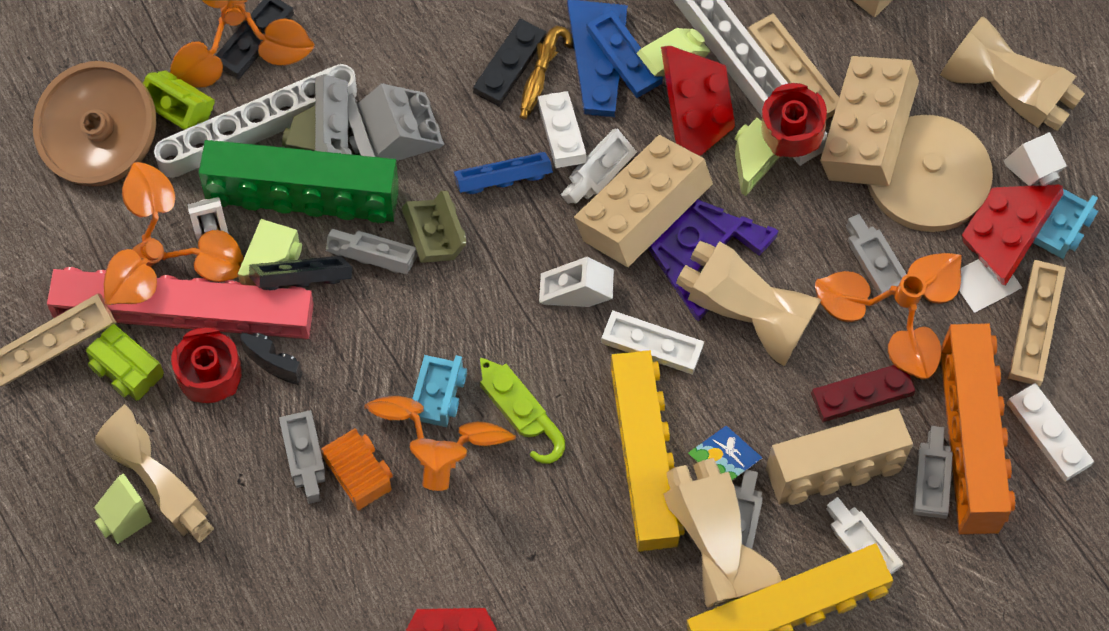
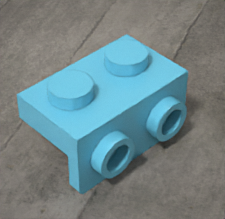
(1064, 224)
(438, 388)

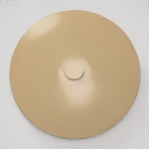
(937, 176)

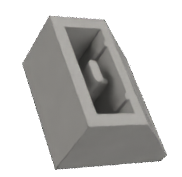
(399, 122)

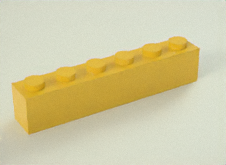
(645, 449)
(803, 596)

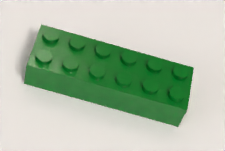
(300, 181)

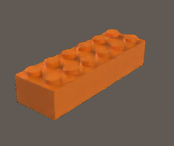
(976, 429)

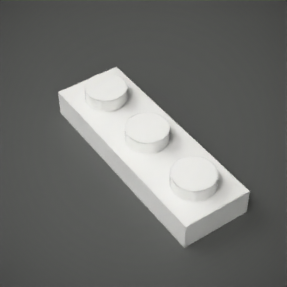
(562, 129)
(665, 345)
(1050, 432)

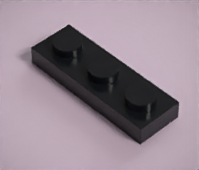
(243, 45)
(509, 62)
(300, 272)

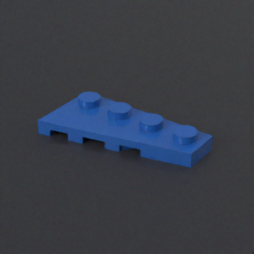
(596, 74)

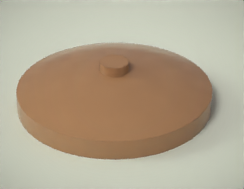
(94, 123)

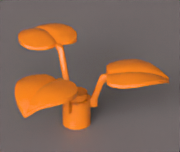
(282, 44)
(129, 272)
(912, 350)
(437, 456)

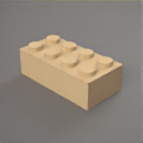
(870, 120)
(643, 200)
(838, 457)

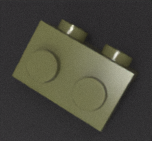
(435, 228)

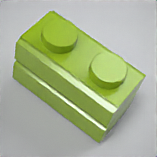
(178, 99)
(124, 362)

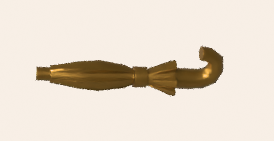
(546, 53)

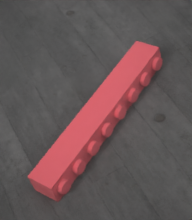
(194, 304)

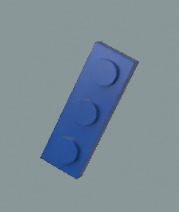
(622, 53)
(503, 173)

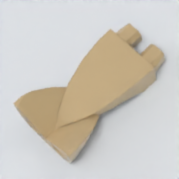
(1023, 83)
(740, 293)
(131, 447)
(713, 521)

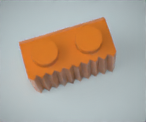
(357, 468)

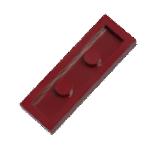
(862, 392)

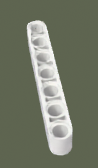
(240, 122)

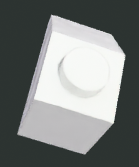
(1037, 161)
(207, 216)
(577, 284)

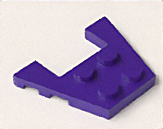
(709, 225)

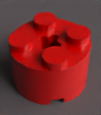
(793, 120)
(212, 382)

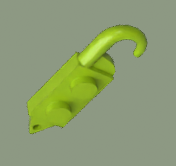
(520, 407)

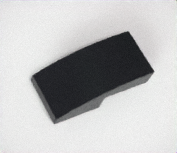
(263, 353)

